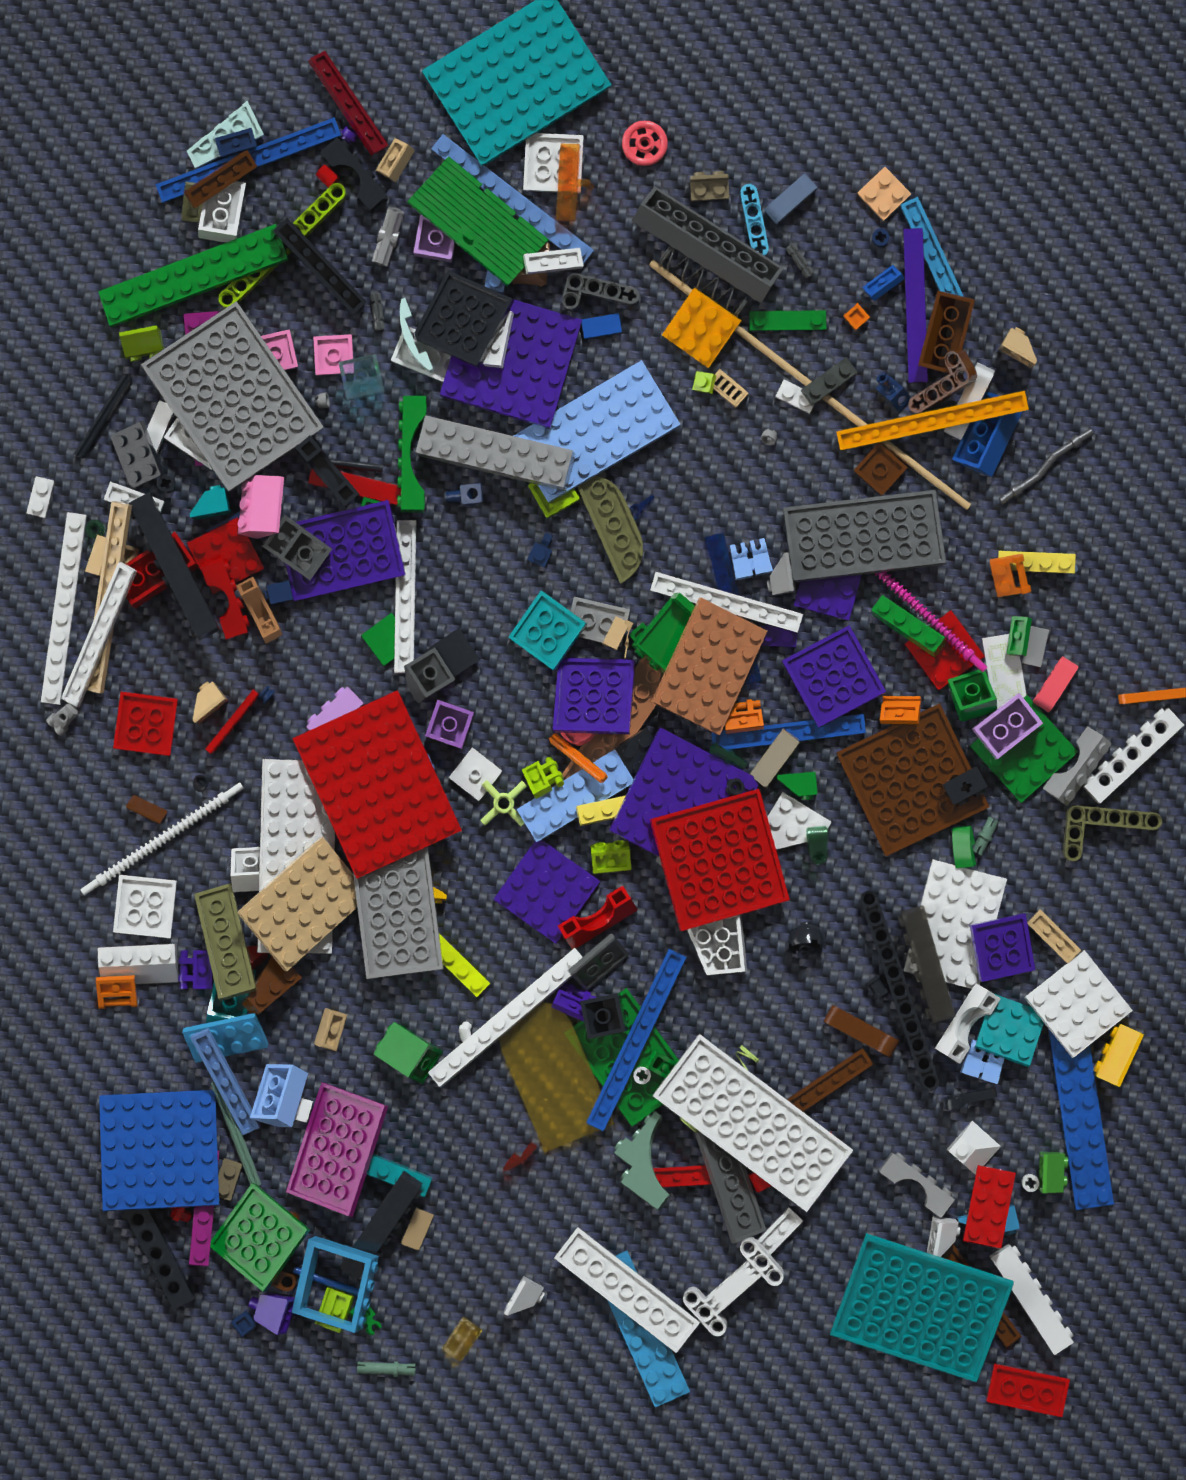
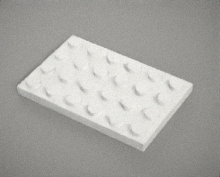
(952, 903)

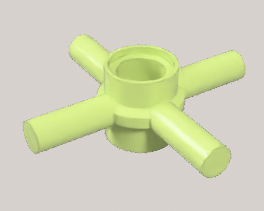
(497, 796)

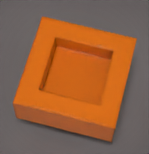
(856, 316)

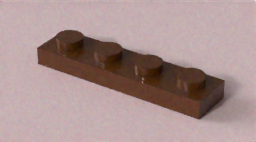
(220, 179)

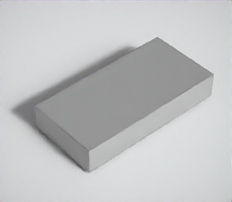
(1036, 646)

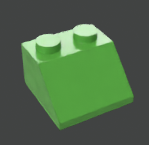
(1052, 1172)

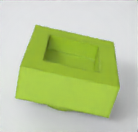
(704, 382)

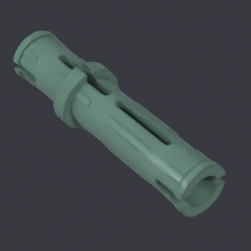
(386, 1368)

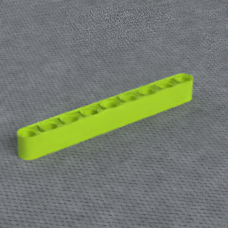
(306, 229)

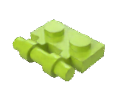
(537, 779)

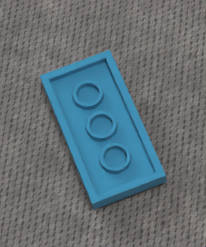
(232, 1035)

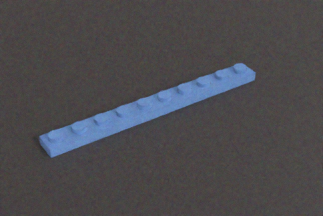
(521, 205)

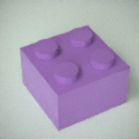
(449, 724)

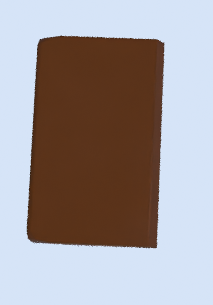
(146, 809)

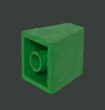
(407, 1052)

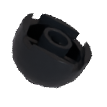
(806, 938)

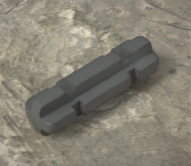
(799, 260)
(377, 311)

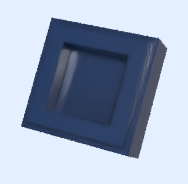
(244, 1323)

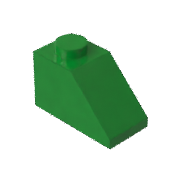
(800, 784)

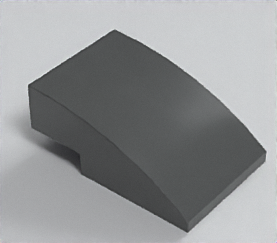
(297, 547)

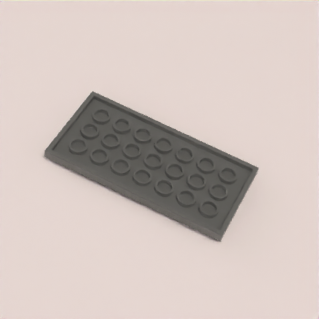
(864, 536)

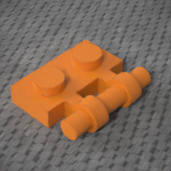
(745, 720)

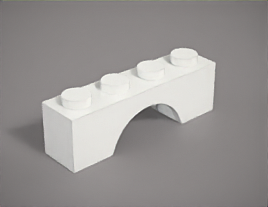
(955, 1039)

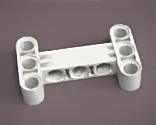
(733, 1286)

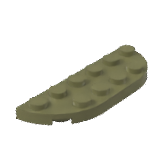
(614, 525)

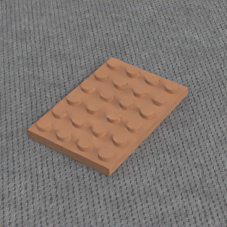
(709, 666)

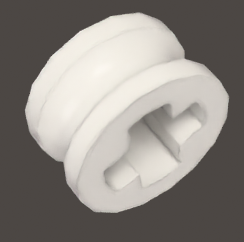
(647, 1072)
(1026, 1187)

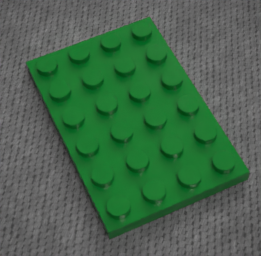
(601, 1052)

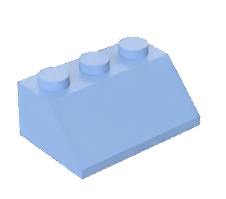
(279, 1095)

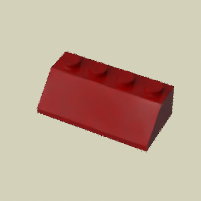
(148, 578)

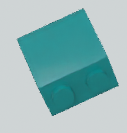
(212, 504)

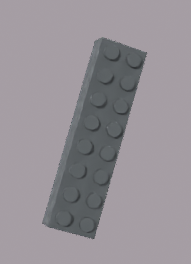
(707, 244)

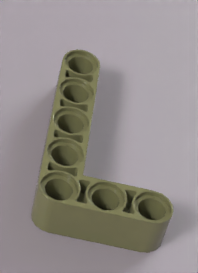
(1104, 813)

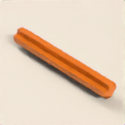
(578, 758)

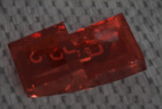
(516, 1159)

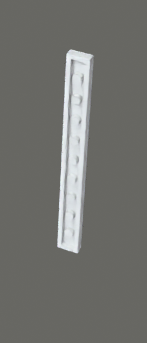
(63, 608)
(504, 1020)

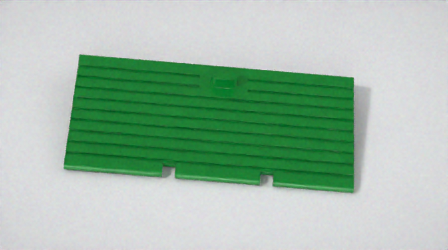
(477, 220)

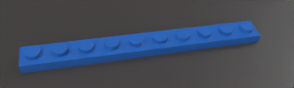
(262, 155)
(636, 1040)

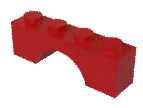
(217, 575)
(582, 929)

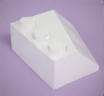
(721, 945)

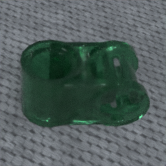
(817, 842)

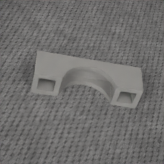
(1066, 785)
(897, 1169)

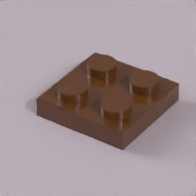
(880, 469)

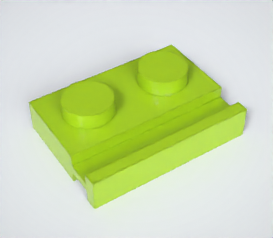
(335, 1304)

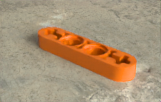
(1152, 696)

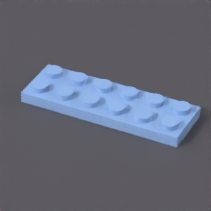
(559, 805)

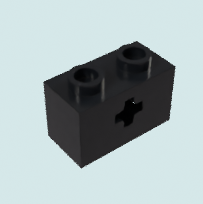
(973, 778)

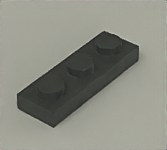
(828, 381)

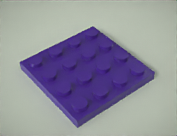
(833, 676)
(594, 696)
(546, 889)

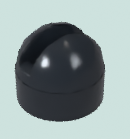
(200, 783)

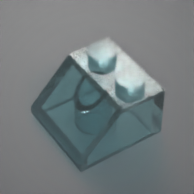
(361, 377)

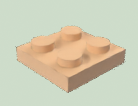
(884, 193)

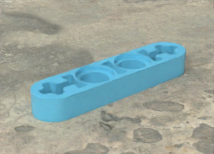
(757, 220)

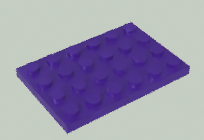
(361, 553)

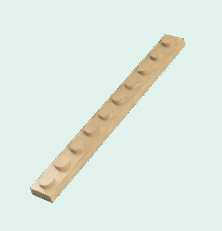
(113, 554)

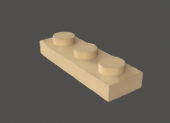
(1053, 936)

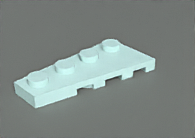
(206, 149)

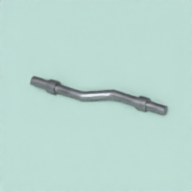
(1074, 442)

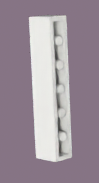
(1031, 1299)

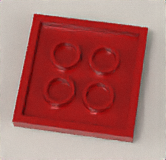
(230, 545)
(948, 661)
(145, 723)

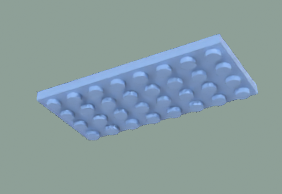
(606, 425)

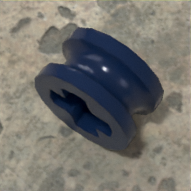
(877, 242)
(266, 694)

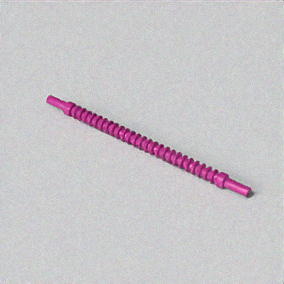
(968, 654)

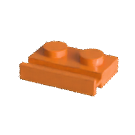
(900, 710)

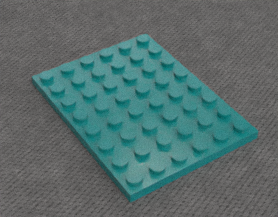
(516, 79)
(921, 1307)

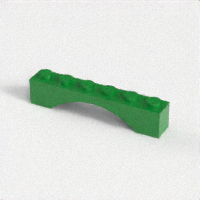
(412, 494)

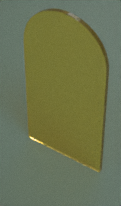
(552, 1075)

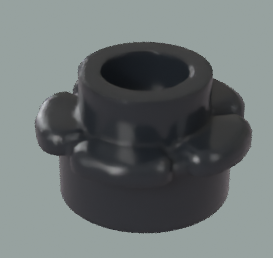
(734, 782)

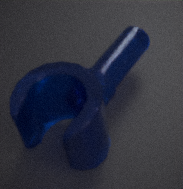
(641, 505)

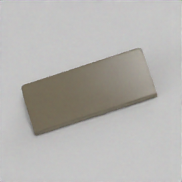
(774, 757)

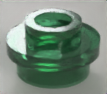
(90, 525)

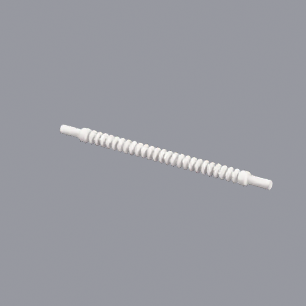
(101, 879)

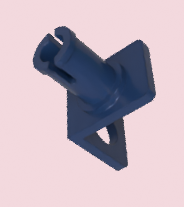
(892, 391)
(465, 494)

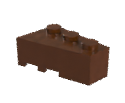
(270, 986)

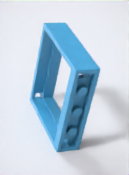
(306, 1277)

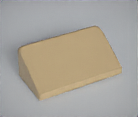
(395, 160)
(330, 1029)
(417, 1229)

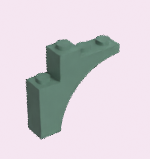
(637, 1154)

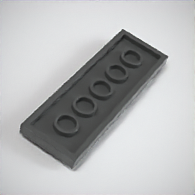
(732, 1191)

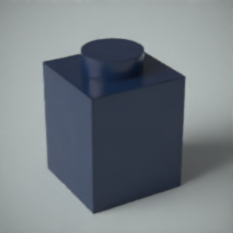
(279, 593)

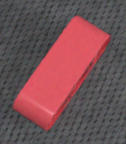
(1055, 684)

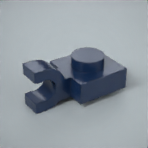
(540, 552)

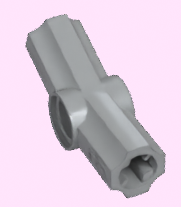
(388, 236)

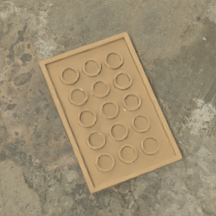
(302, 904)

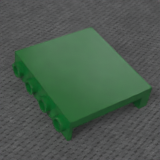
(664, 632)

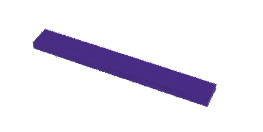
(915, 302)

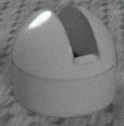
(322, 400)
(769, 437)

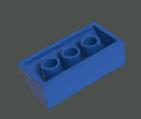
(986, 441)

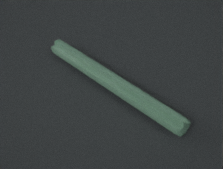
(238, 1140)

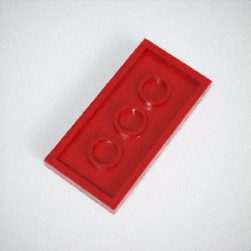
(989, 1207)
(1027, 1390)

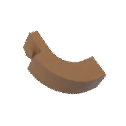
(259, 610)

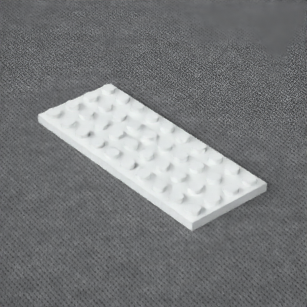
(290, 824)
(752, 1122)

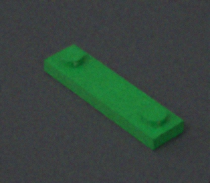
(787, 320)

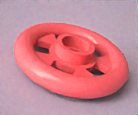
(661, 143)

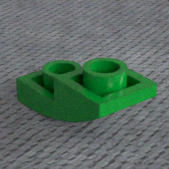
(962, 846)

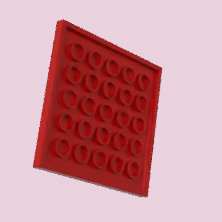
(719, 859)

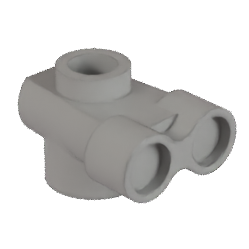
(62, 719)

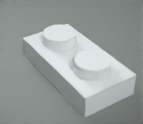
(792, 395)
(40, 497)

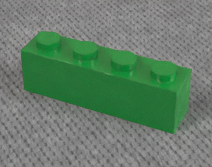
(908, 626)

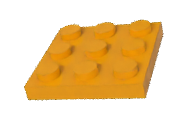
(701, 327)

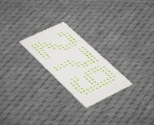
(1003, 669)

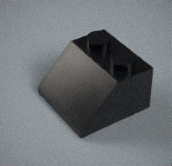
(604, 1015)

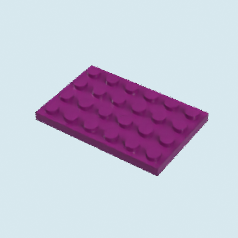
(337, 1149)

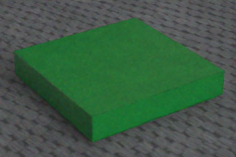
(382, 639)

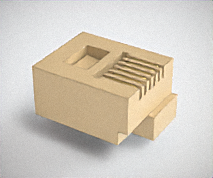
(616, 633)

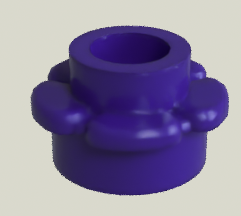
(349, 135)

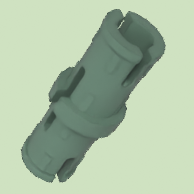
(985, 836)

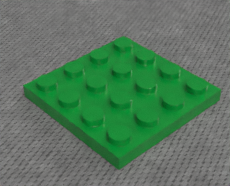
(1030, 760)
(259, 1237)

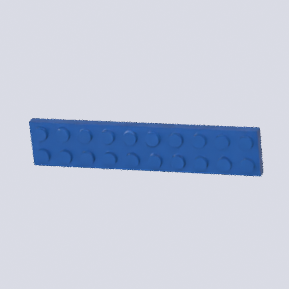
(1082, 1126)

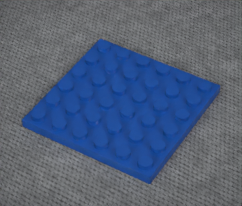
(159, 1150)

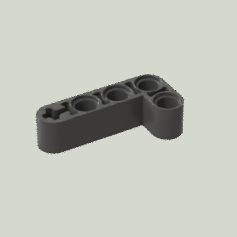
(600, 294)

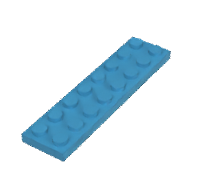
(652, 1357)

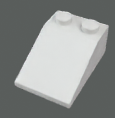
(222, 214)

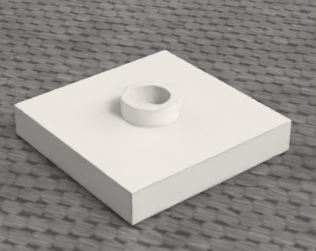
(473, 772)

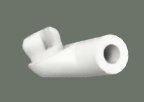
(464, 1031)

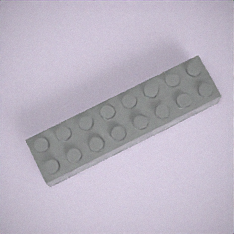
(495, 453)

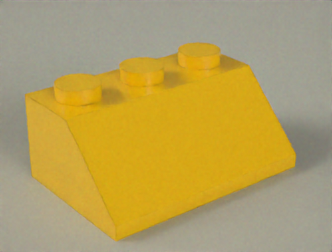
(1118, 1054)

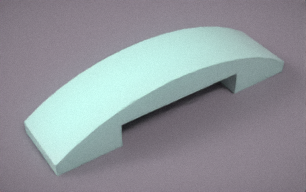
(421, 358)

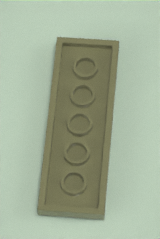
(225, 942)

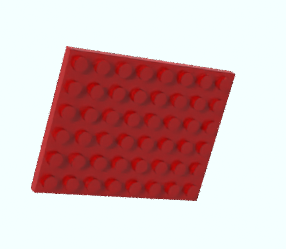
(377, 784)

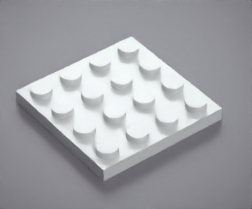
(1078, 1004)

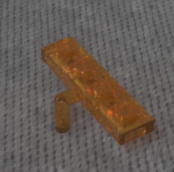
(569, 182)

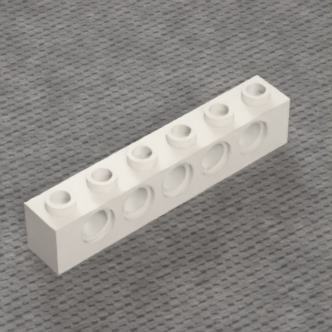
(1171, 725)

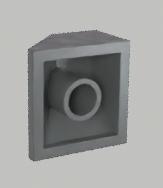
(427, 675)

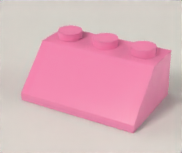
(260, 506)

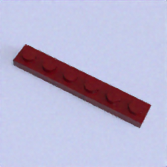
(348, 103)

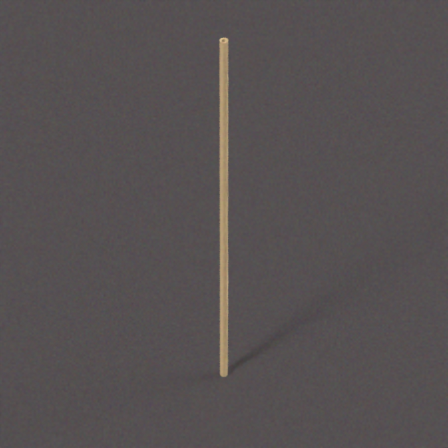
(829, 399)

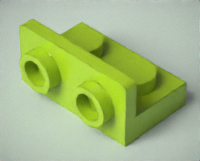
(610, 856)

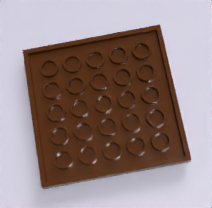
(902, 777)

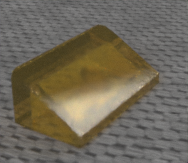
(461, 1339)

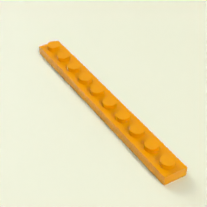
(932, 420)

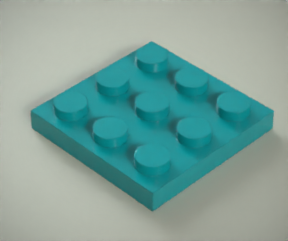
(547, 630)
(1010, 1032)

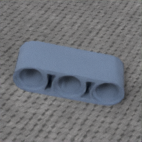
(790, 198)

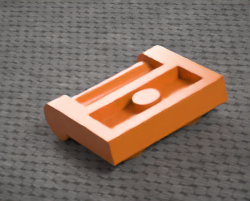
(1004, 577)
(116, 987)

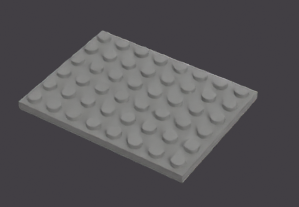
(232, 396)

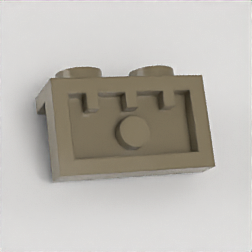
(709, 187)

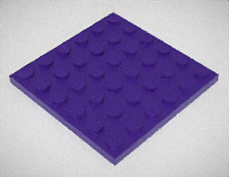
(532, 368)
(670, 780)

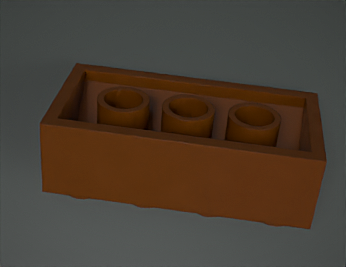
(946, 329)

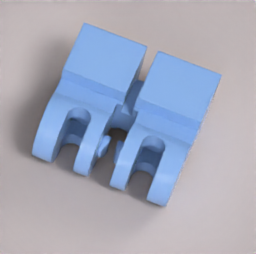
(759, 563)
(974, 1065)

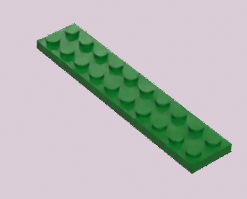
(192, 276)

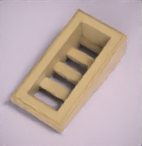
(735, 403)

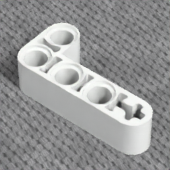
(970, 394)

